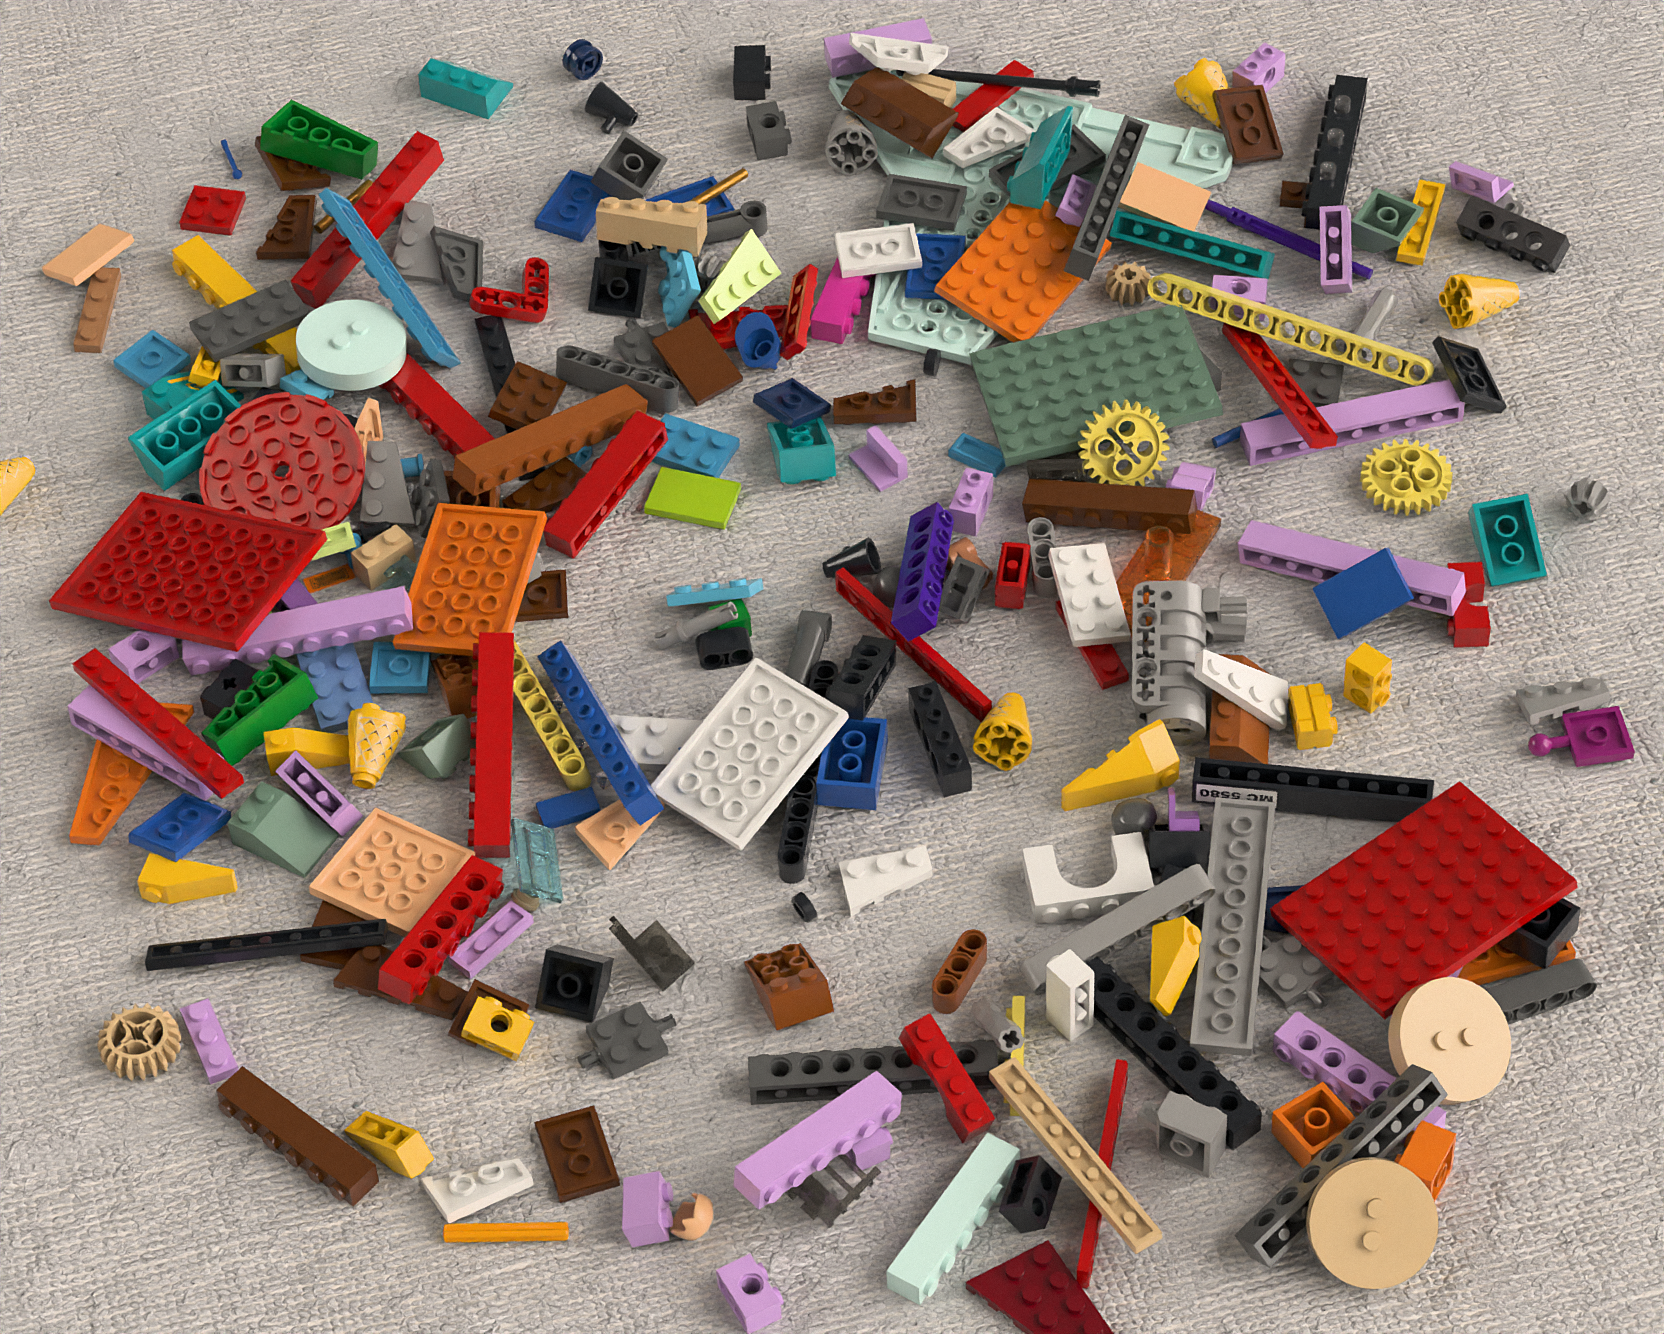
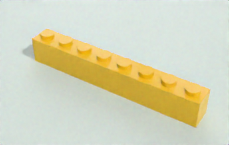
(222, 286)

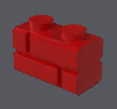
(1012, 575)

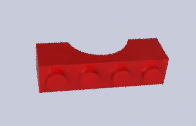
(961, 1098)

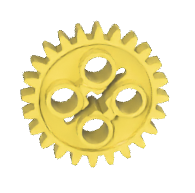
(1142, 428)
(1406, 477)

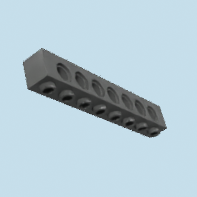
(1106, 198)
(857, 1063)
(1368, 1135)

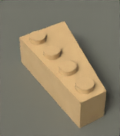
(653, 223)

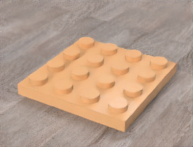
(390, 871)

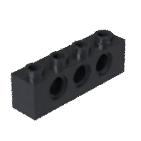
(1479, 212)
(863, 676)
(940, 739)

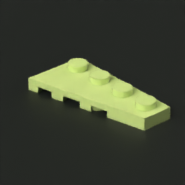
(739, 278)

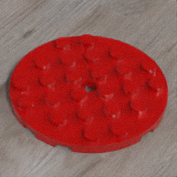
(293, 432)

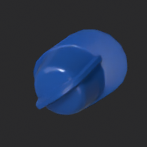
(758, 341)

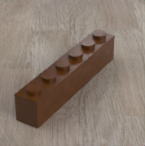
(1110, 505)
(297, 1136)

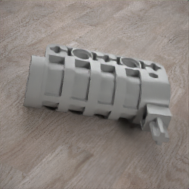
(1176, 635)

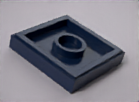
(791, 403)

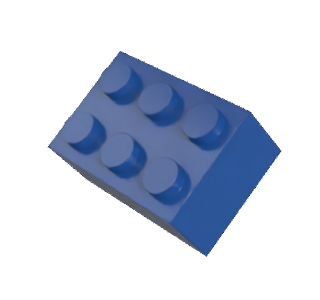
(853, 765)

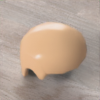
(693, 1218)

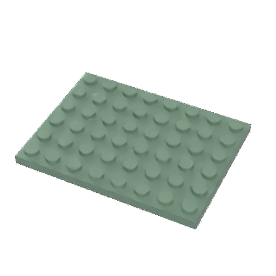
(1052, 383)

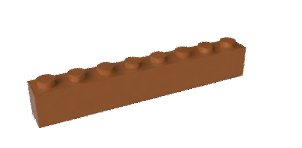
(546, 440)

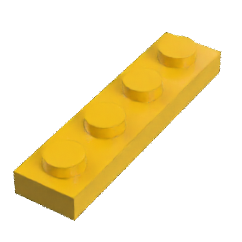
(1416, 243)

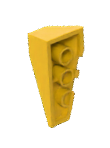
(1136, 769)

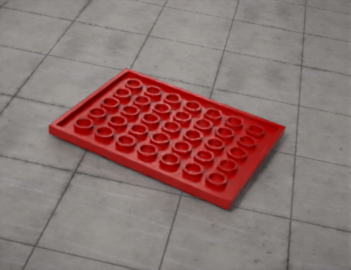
(188, 571)
(1423, 898)

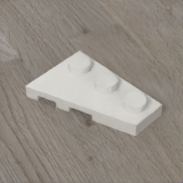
(987, 138)
(873, 877)
(472, 1191)

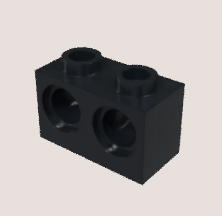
(1030, 1194)

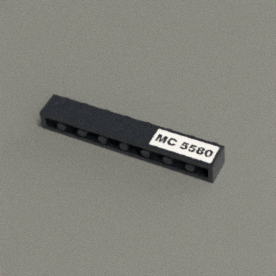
(1311, 789)

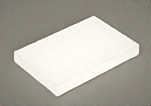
(878, 250)

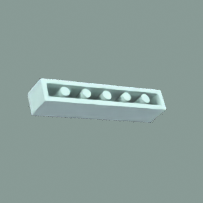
(953, 1220)

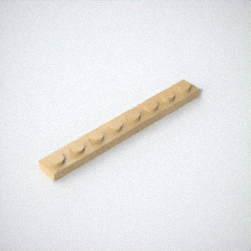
(1075, 1155)

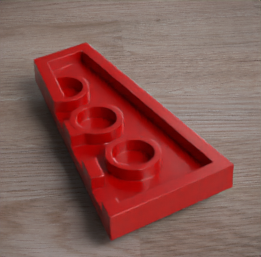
(725, 329)

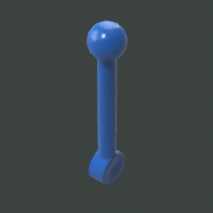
(237, 174)

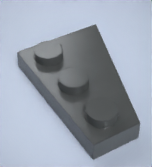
(460, 259)

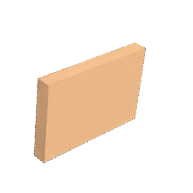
(1164, 198)
(88, 254)

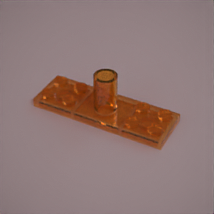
(1165, 558)

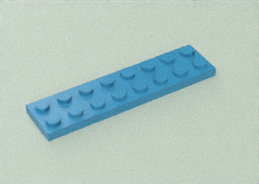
(391, 282)

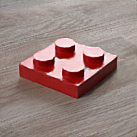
(212, 210)

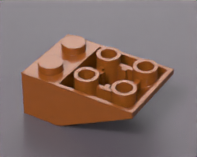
(455, 682)
(789, 986)

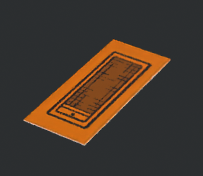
(328, 578)

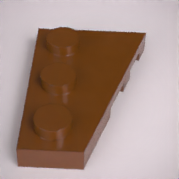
(292, 174)
(880, 407)
(547, 488)

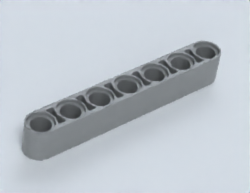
(1125, 923)

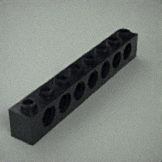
(1169, 1066)

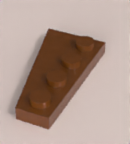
(362, 974)

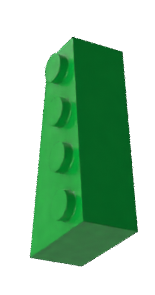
(318, 141)
(265, 706)

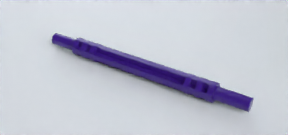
(1277, 234)

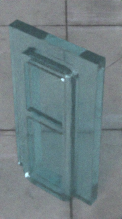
(536, 860)

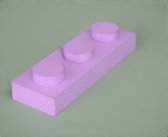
(1075, 201)
(491, 939)
(209, 1041)

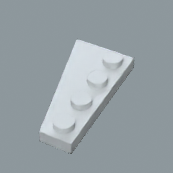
(1247, 687)

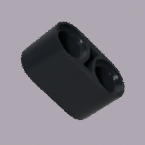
(724, 648)

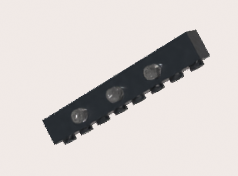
(1335, 147)

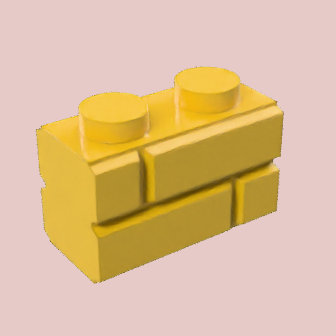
(1311, 717)

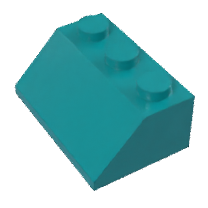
(462, 88)

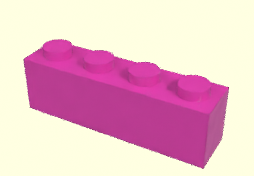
(838, 306)

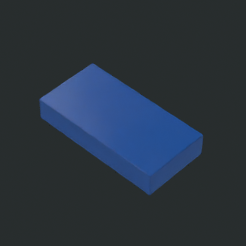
(568, 808)

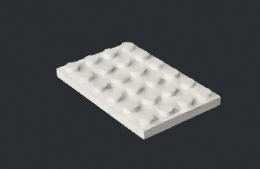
(748, 753)

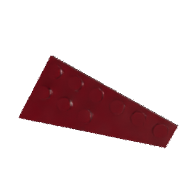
(1039, 1294)

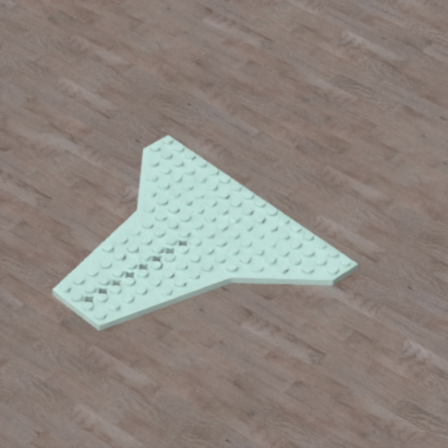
(1187, 154)

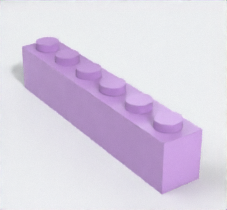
(109, 725)
(817, 1140)

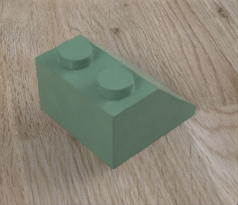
(1383, 222)
(440, 747)

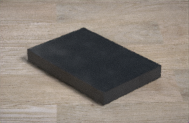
(1469, 374)

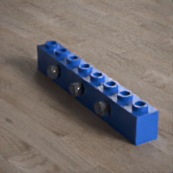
(599, 734)

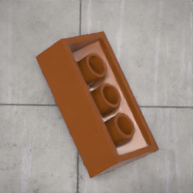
(1235, 732)

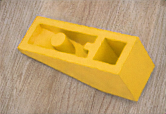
(316, 747)
(183, 880)
(1172, 961)
(391, 1143)

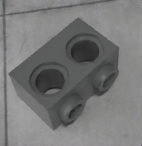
(962, 589)

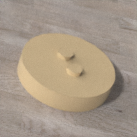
(1455, 1034)
(1372, 1223)

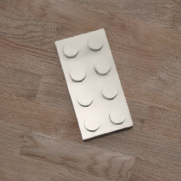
(1089, 595)

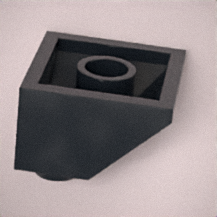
(618, 287)

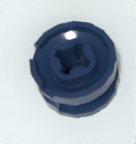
(582, 59)

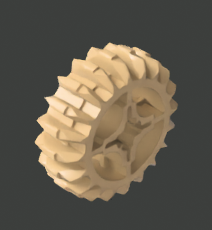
(137, 1050)

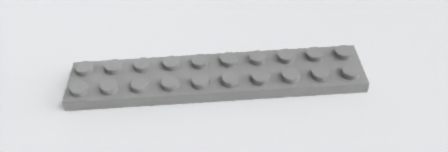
(1233, 927)

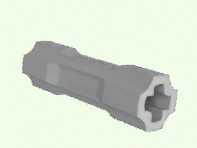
(1378, 311)
(1004, 1031)

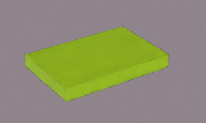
(692, 498)

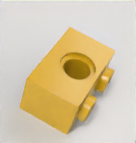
(507, 1043)

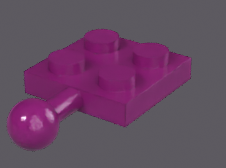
(1591, 735)

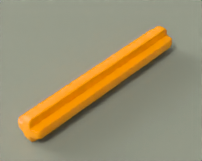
(506, 1232)

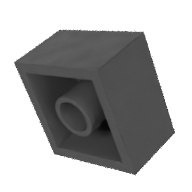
(629, 169)

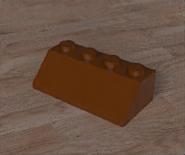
(900, 110)

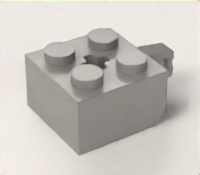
(1186, 1132)

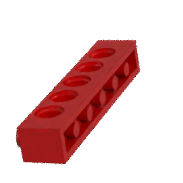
(441, 929)

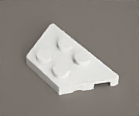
(899, 54)
(654, 739)

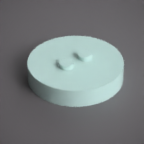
(351, 345)

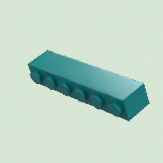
(1192, 244)

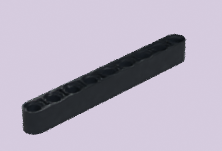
(802, 798)

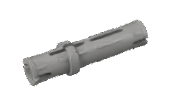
(687, 629)

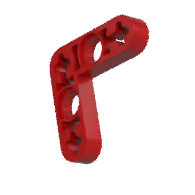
(526, 299)

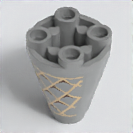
(850, 144)

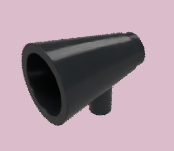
(610, 106)
(857, 560)

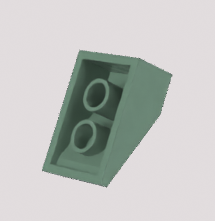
(280, 830)

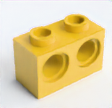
(1367, 678)

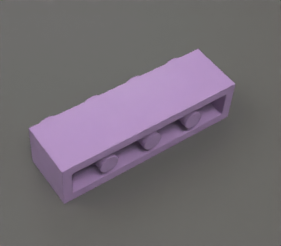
(845, 60)

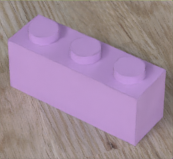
(1335, 249)
(319, 793)

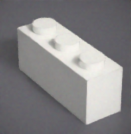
(1069, 994)

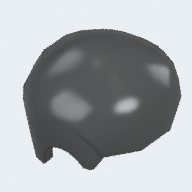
(886, 585)
(1133, 816)

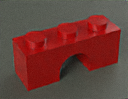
(1470, 623)

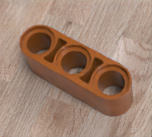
(952, 986)

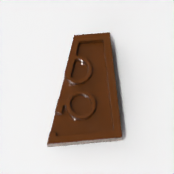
(292, 232)

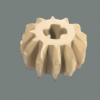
(1127, 283)

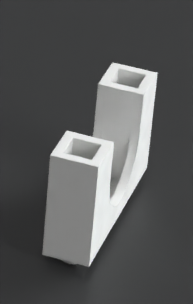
(1058, 900)

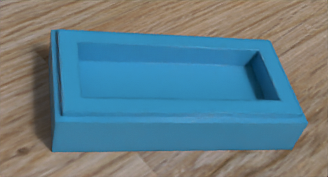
(977, 454)

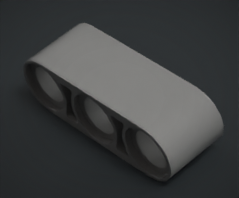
(1041, 539)

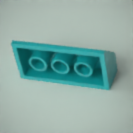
(1042, 160)
(176, 440)

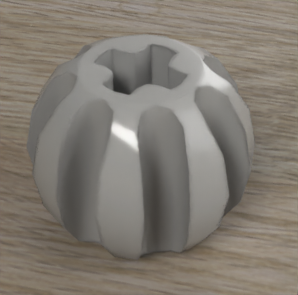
(1587, 499)

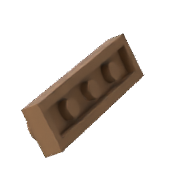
(97, 310)

